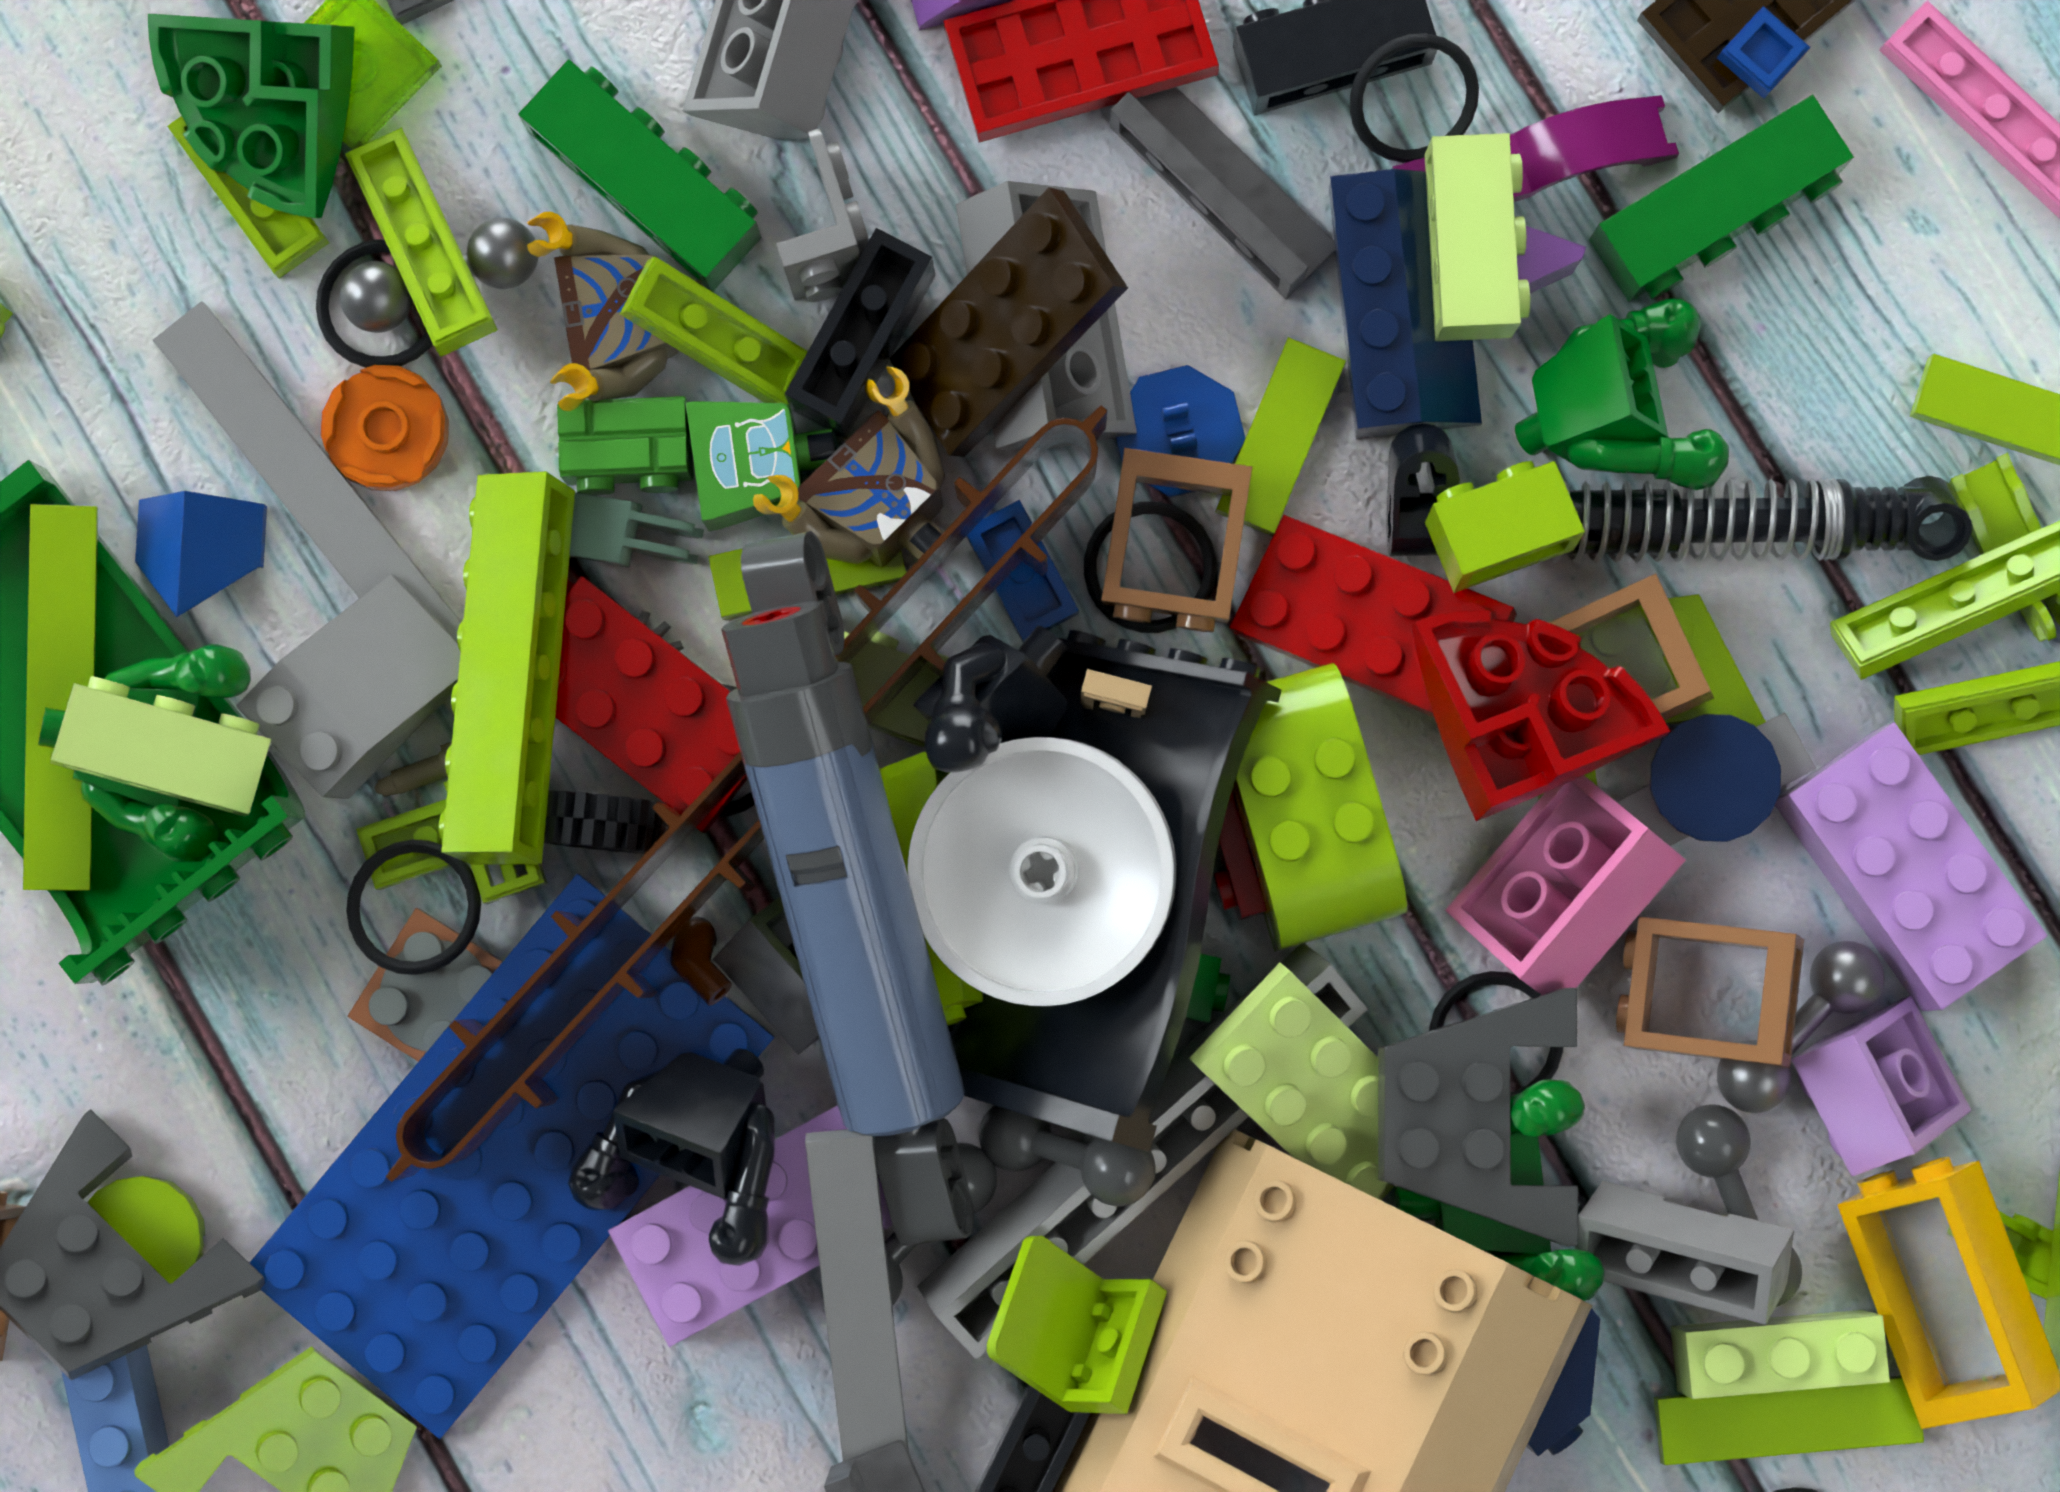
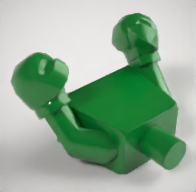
(1605, 405)
(172, 830)
(1537, 1111)

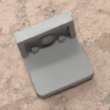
(824, 259)

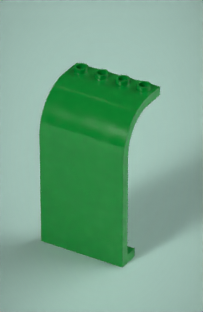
(133, 886)

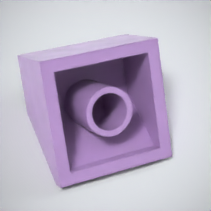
(1881, 1087)

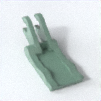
(607, 531)

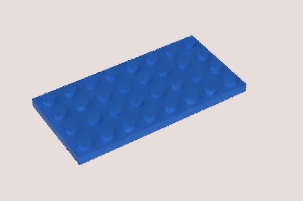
(456, 1265)

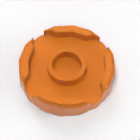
(385, 428)

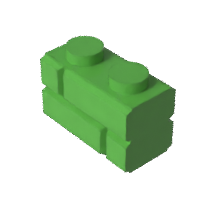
(625, 443)

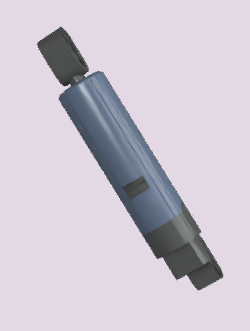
(846, 884)

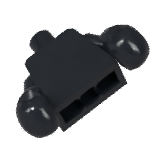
(991, 699)
(700, 1128)

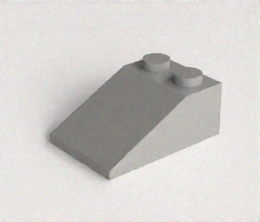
(356, 689)

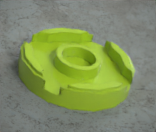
(155, 1221)

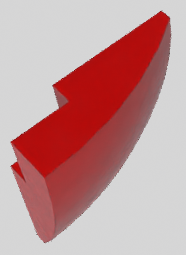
(1525, 706)

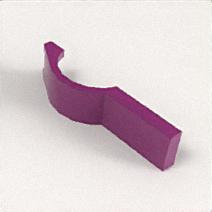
(1586, 142)

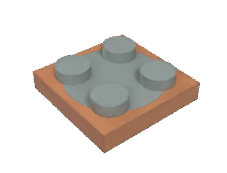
(419, 1008)

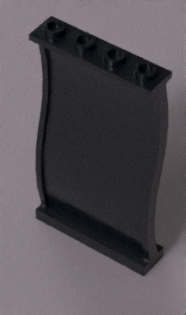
(1106, 1056)

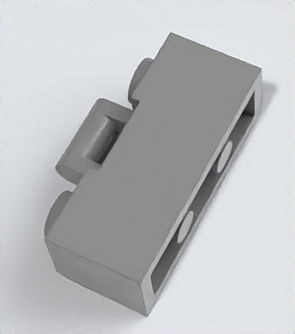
(1686, 1252)

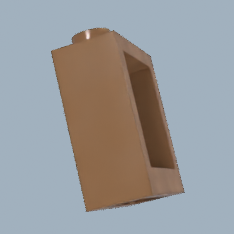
(1183, 474)
(1778, 995)

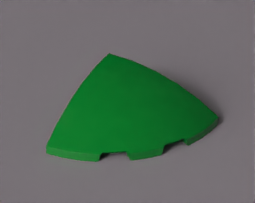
(260, 101)

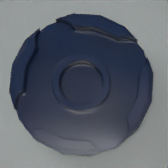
(1715, 778)

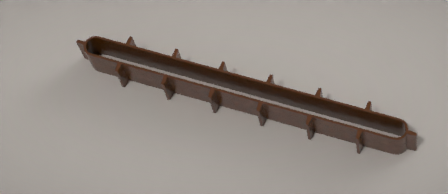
(480, 1039)

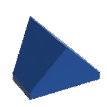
(198, 544)

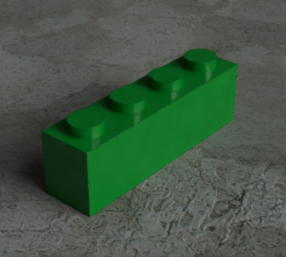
(640, 174)
(1721, 199)

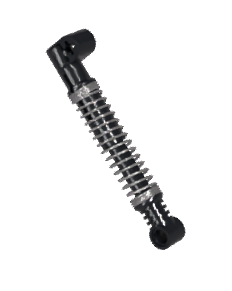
(1653, 521)

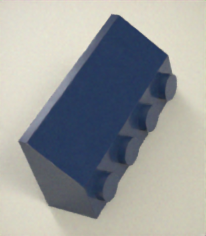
(1388, 313)

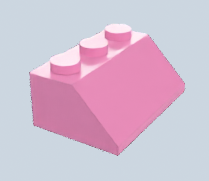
(1564, 886)

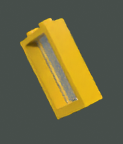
(1950, 1293)

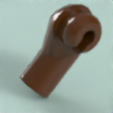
(692, 960)

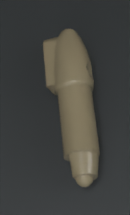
(414, 775)

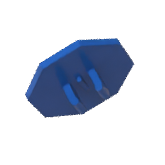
(1184, 416)

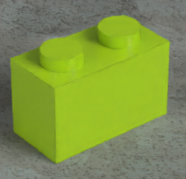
(1503, 524)

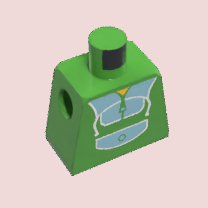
(739, 448)

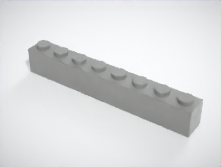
(1190, 1122)

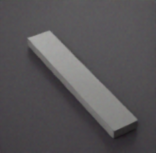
(856, 1290)

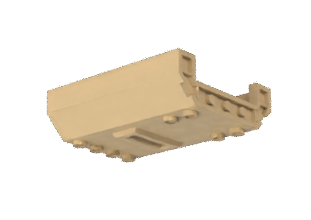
(1330, 1342)

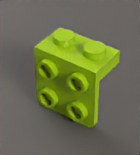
(1073, 1331)

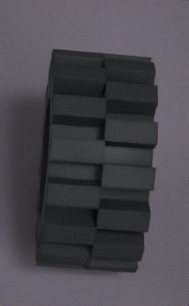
(601, 822)

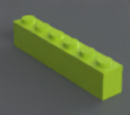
(508, 669)

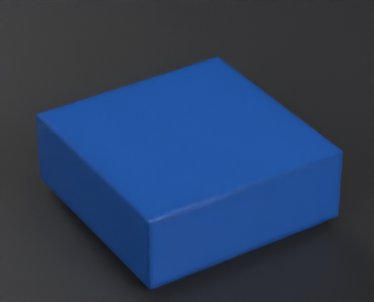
(1763, 52)

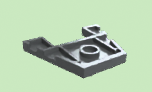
(1450, 1115)
(82, 1285)

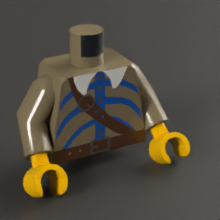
(594, 280)
(873, 489)

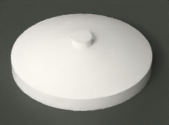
(1042, 872)

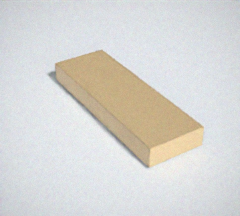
(1114, 693)

